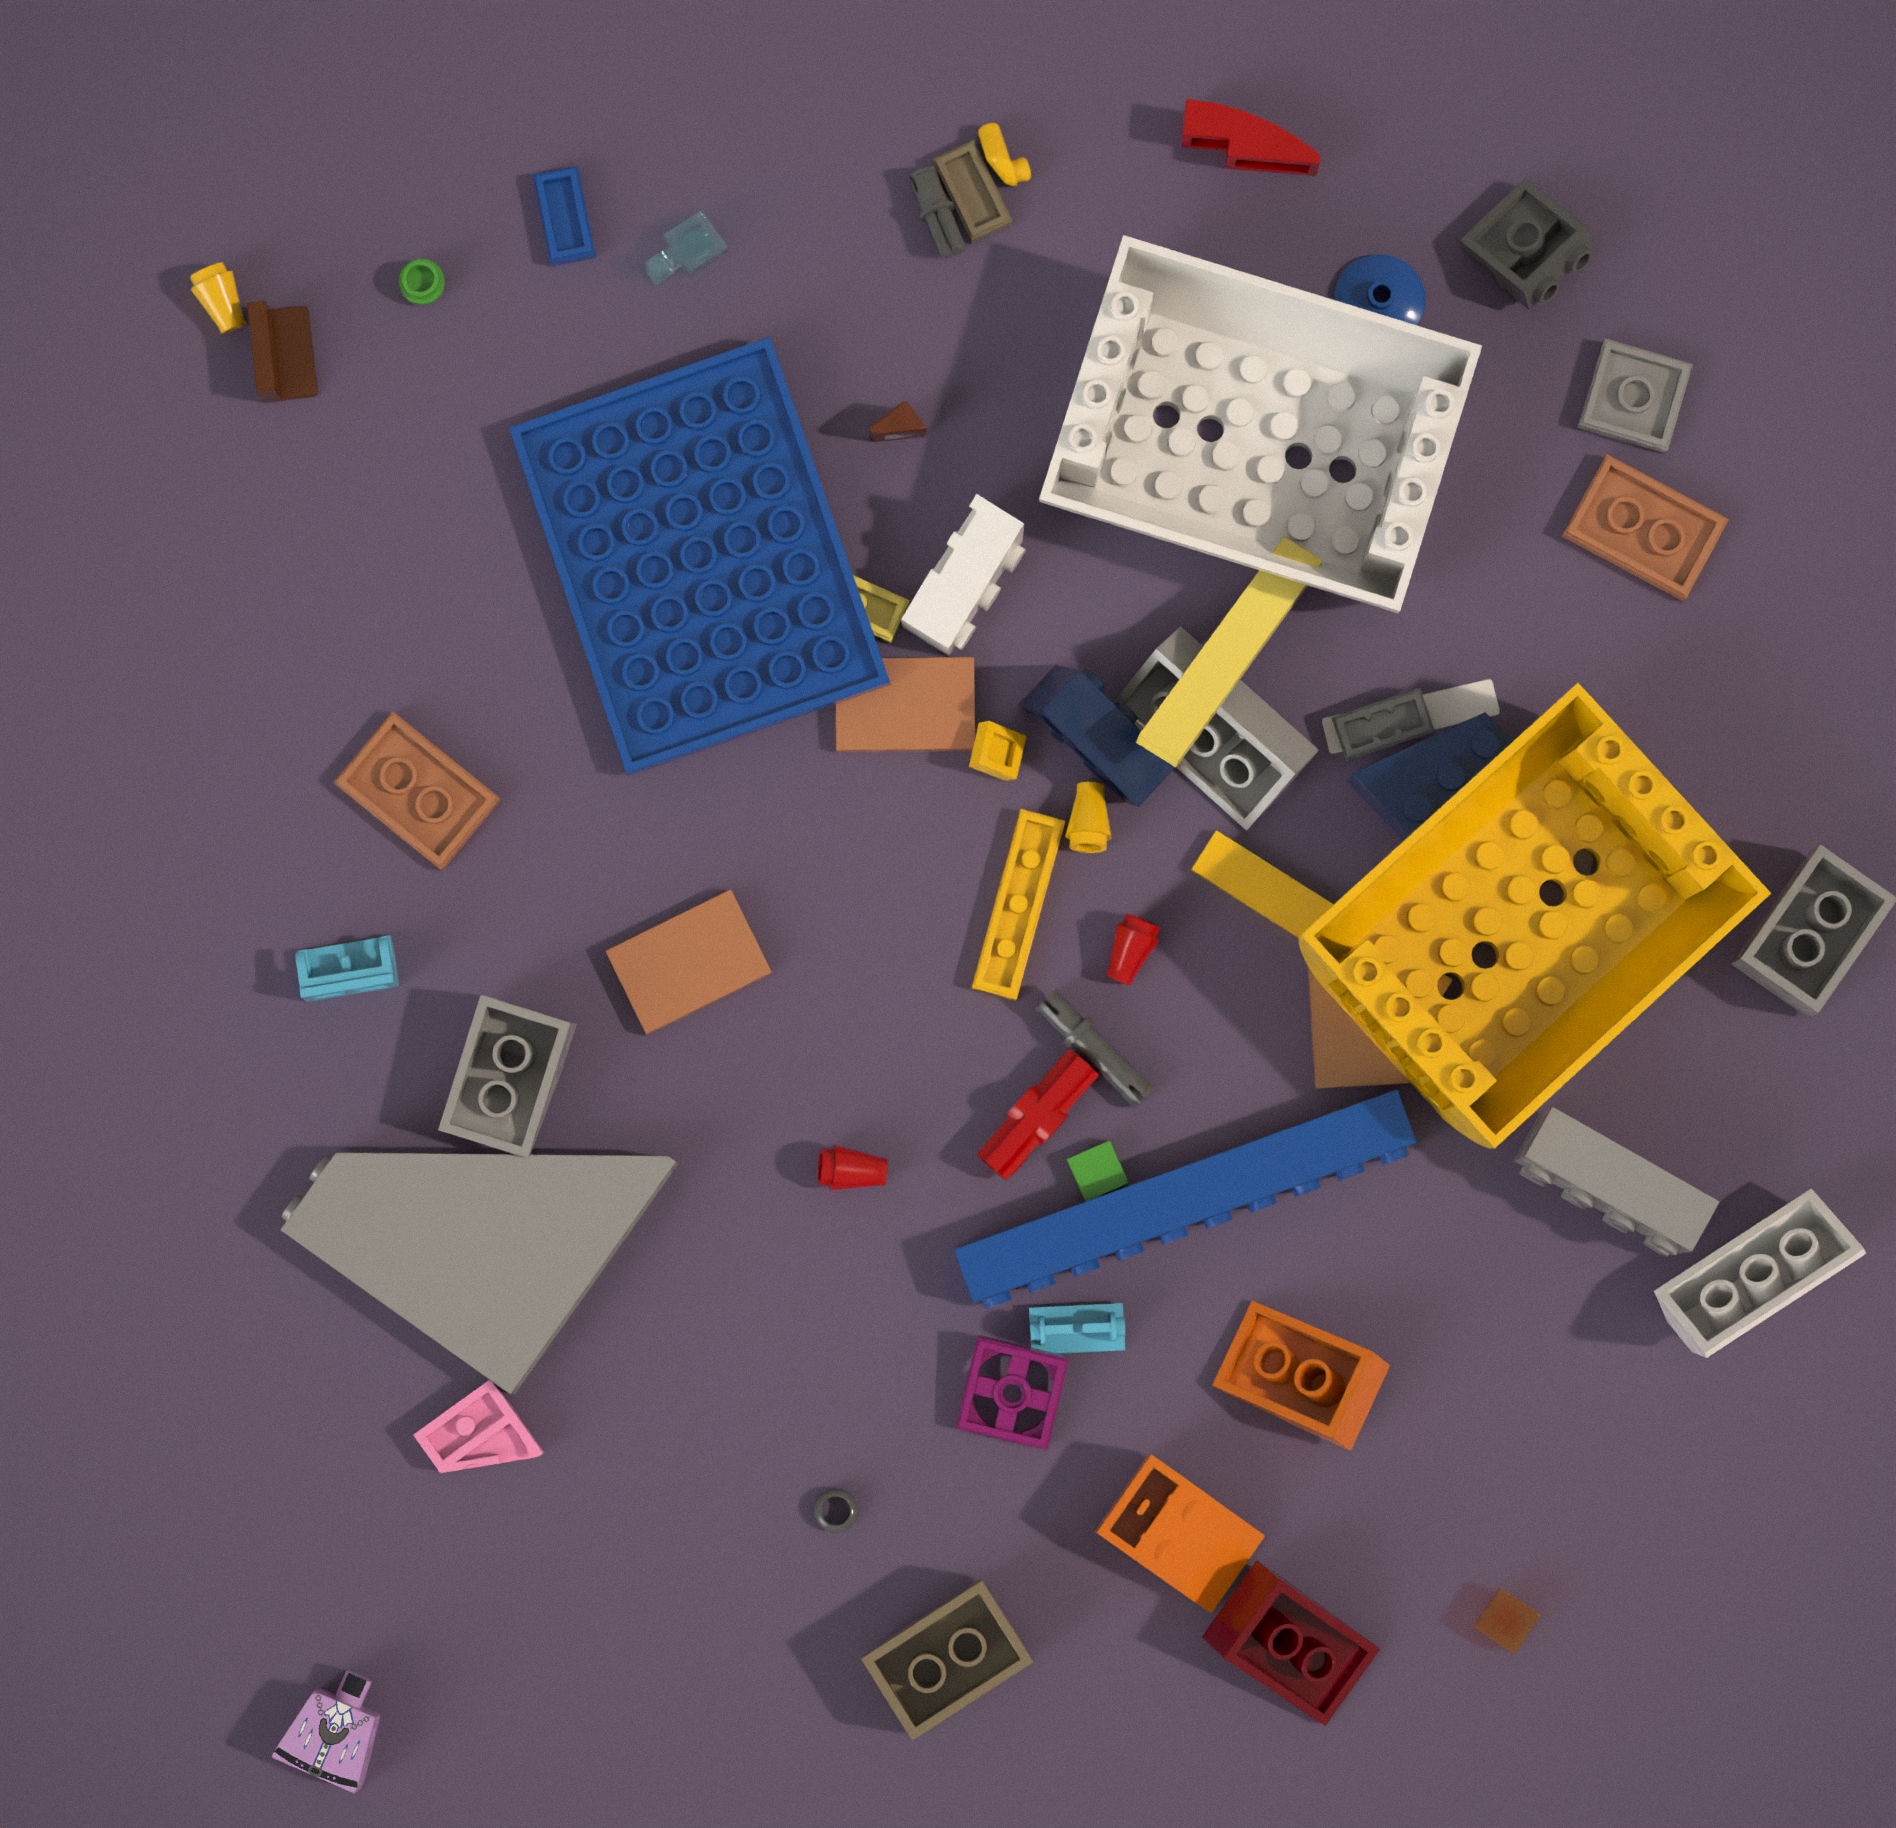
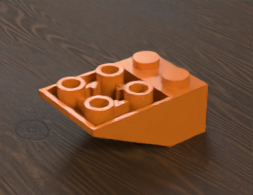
(1179, 1533)

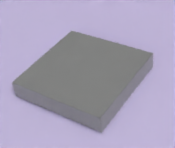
(1635, 396)

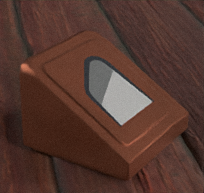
(897, 425)

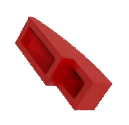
(1247, 139)

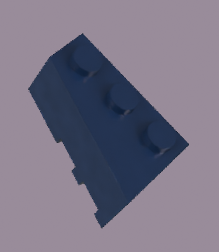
(1097, 731)
(1423, 777)

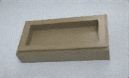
(972, 192)

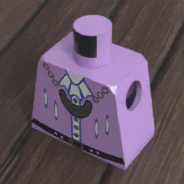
(333, 1734)

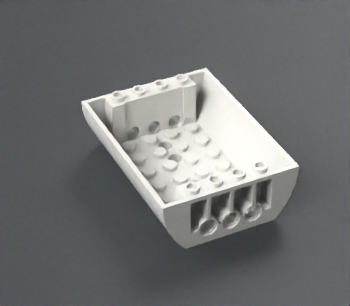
(1275, 376)

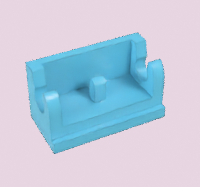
(347, 969)

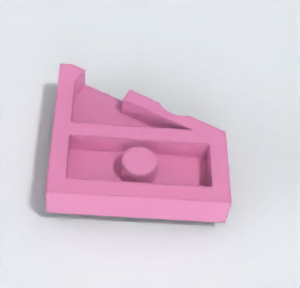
(478, 1433)

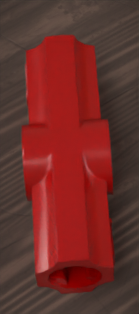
(1037, 1115)

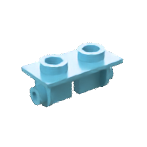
(1078, 1328)

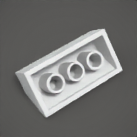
(1757, 1274)

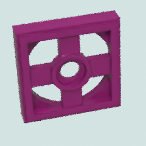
(1036, 1436)

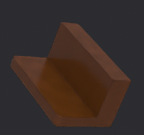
(282, 352)

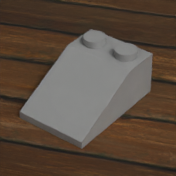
(506, 1075)

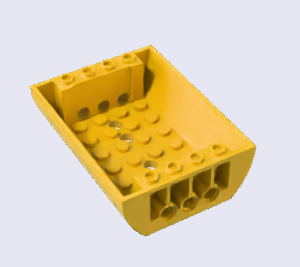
(1560, 972)

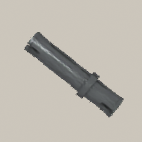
(1094, 1048)

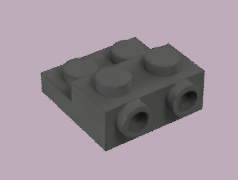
(1529, 244)

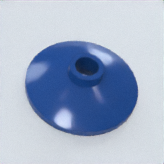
(1388, 273)

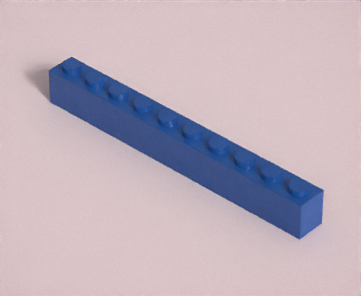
(1185, 1197)

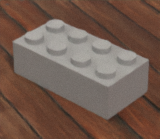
(1615, 1181)

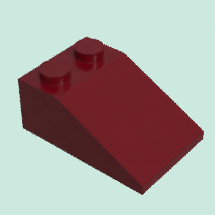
(1290, 1643)

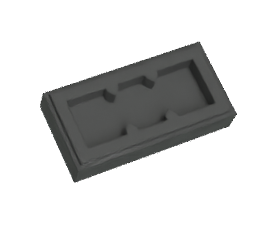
(1383, 725)

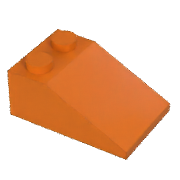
(1302, 1375)

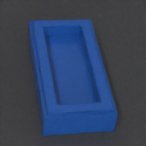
(564, 216)

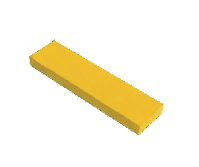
(1018, 904)

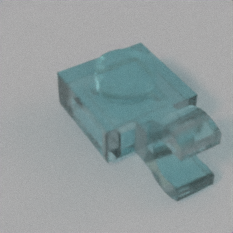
(690, 245)

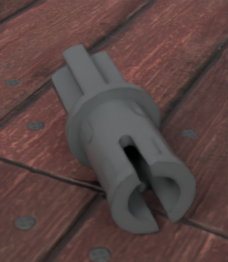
(937, 211)

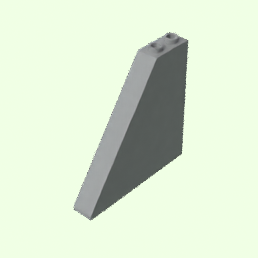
(476, 1244)

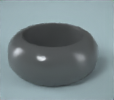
(835, 1527)

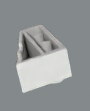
(965, 577)

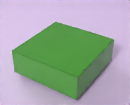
(1097, 1171)

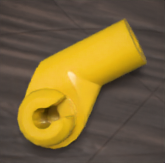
(998, 157)

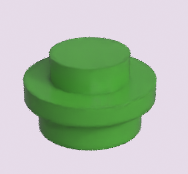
(421, 281)

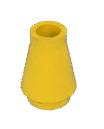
(219, 296)
(1089, 820)

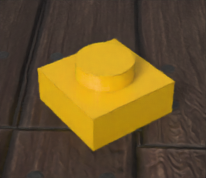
(997, 751)

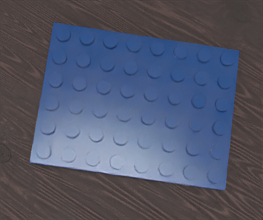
(699, 556)

